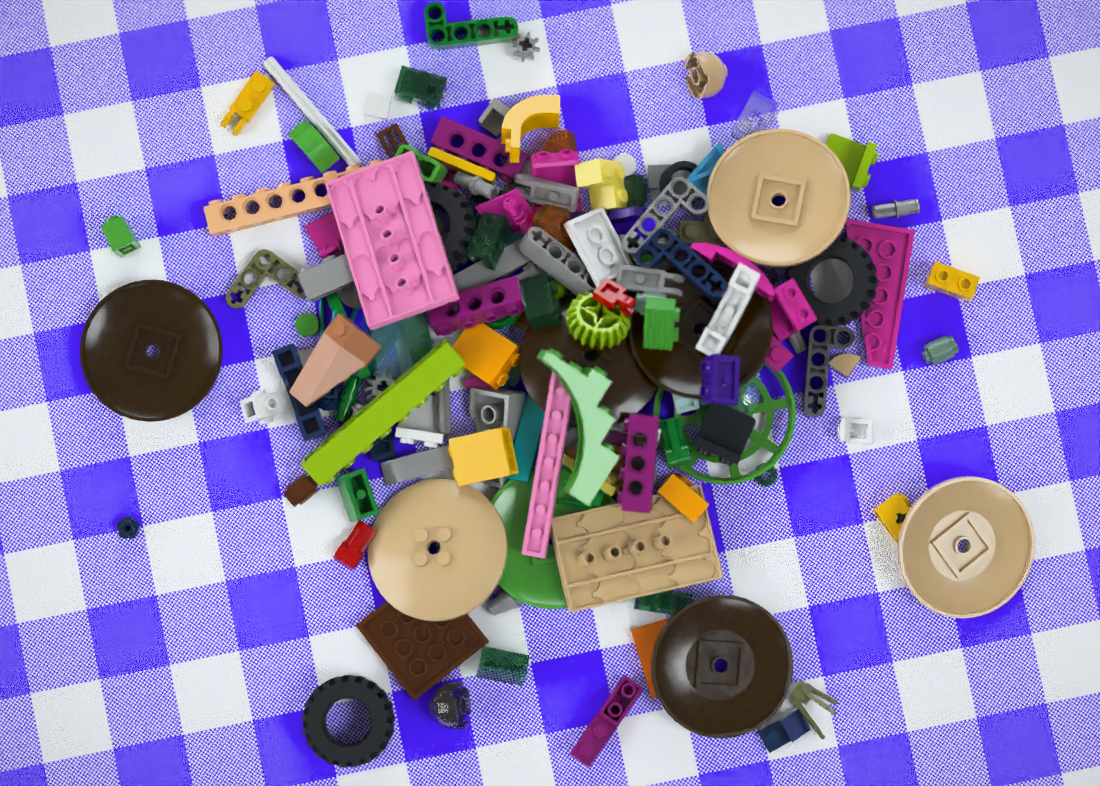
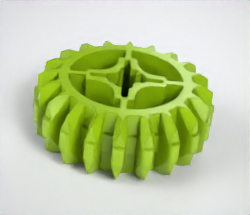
(583, 323)

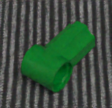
(675, 449)

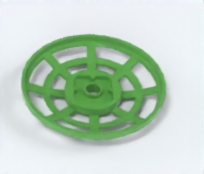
(760, 439)

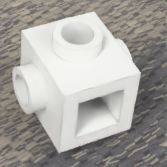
(260, 407)

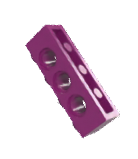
(450, 129)
(483, 296)
(640, 501)

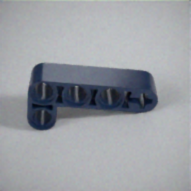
(685, 268)

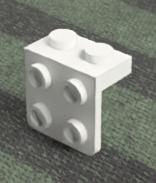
(421, 426)

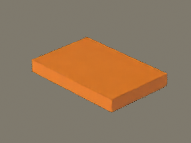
(644, 640)

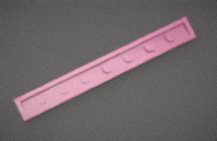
(547, 470)

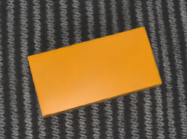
(683, 498)

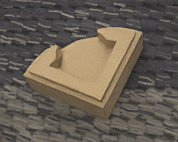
(844, 363)

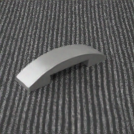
(417, 465)

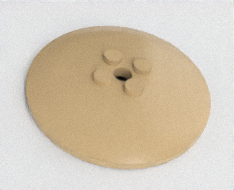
(785, 166)
(996, 552)
(469, 554)

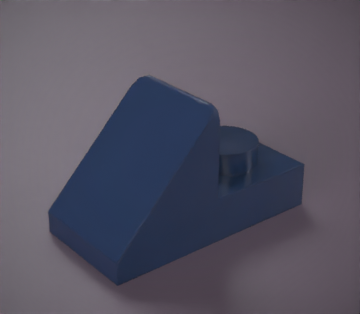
(784, 730)

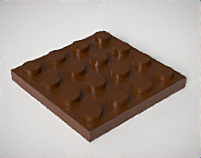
(420, 650)

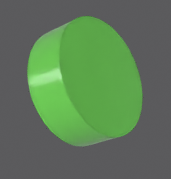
(307, 325)

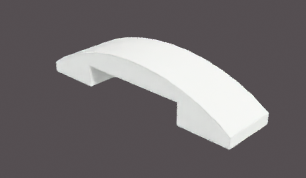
(729, 310)

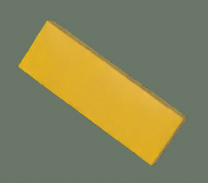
(457, 164)

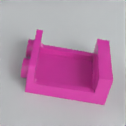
(557, 168)
(789, 310)

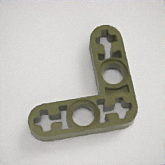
(262, 273)

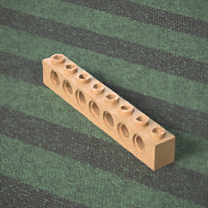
(243, 220)

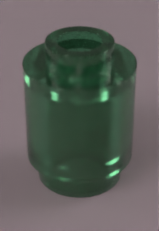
(637, 190)

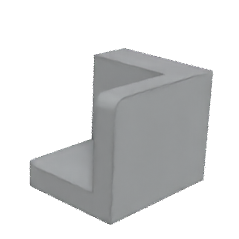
(493, 117)

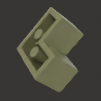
(698, 231)

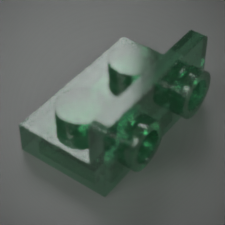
(490, 239)

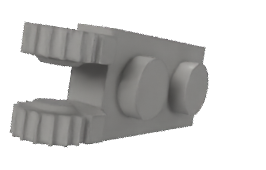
(548, 192)
(648, 280)

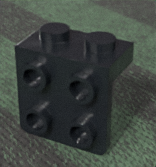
(724, 433)

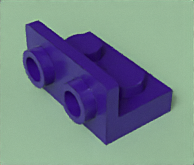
(720, 380)

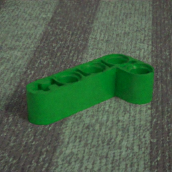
(471, 27)

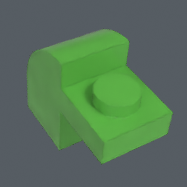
(314, 146)

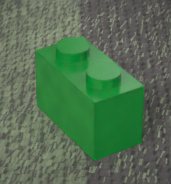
(357, 495)

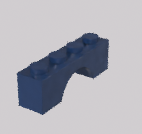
(308, 418)

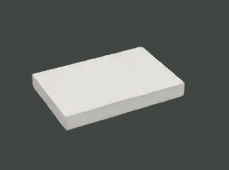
(597, 245)

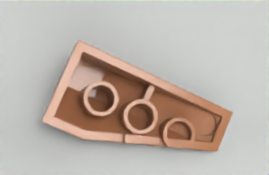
(336, 356)

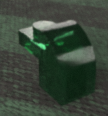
(664, 602)

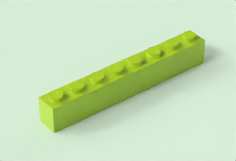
(383, 412)

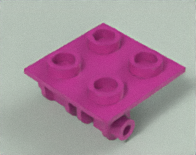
(513, 207)
(326, 236)

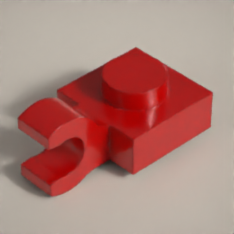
(613, 294)

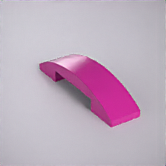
(709, 252)

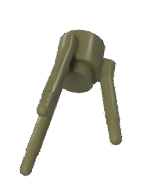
(804, 693)

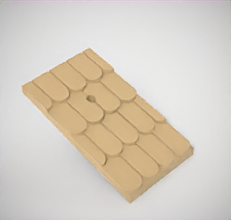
(649, 553)

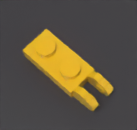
(248, 101)

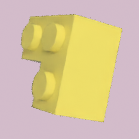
(604, 182)

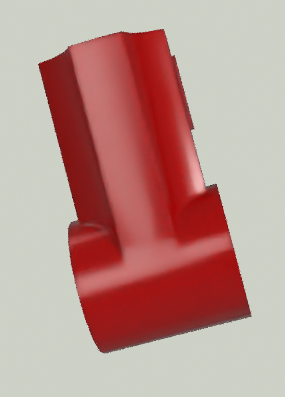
(352, 548)

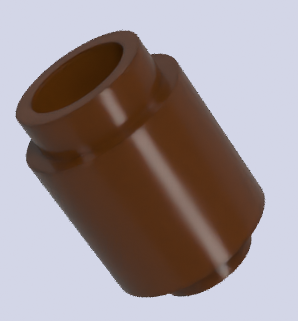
(301, 490)

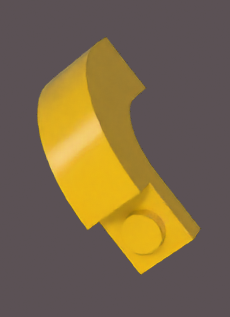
(527, 115)

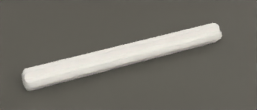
(311, 111)

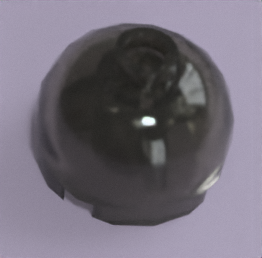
(451, 705)

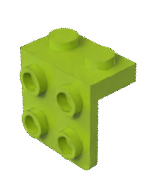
(855, 159)

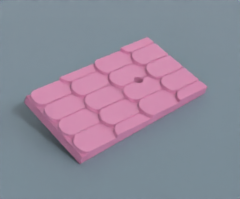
(392, 240)

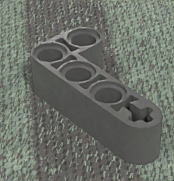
(821, 371)

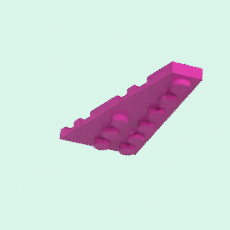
(891, 254)

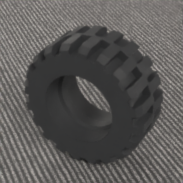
(462, 221)
(863, 287)
(315, 725)

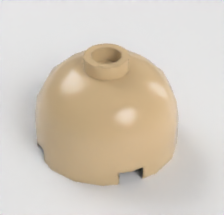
(706, 74)

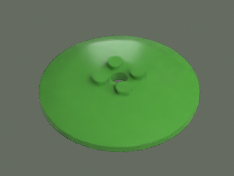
(527, 577)

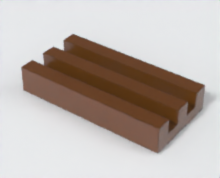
(388, 131)

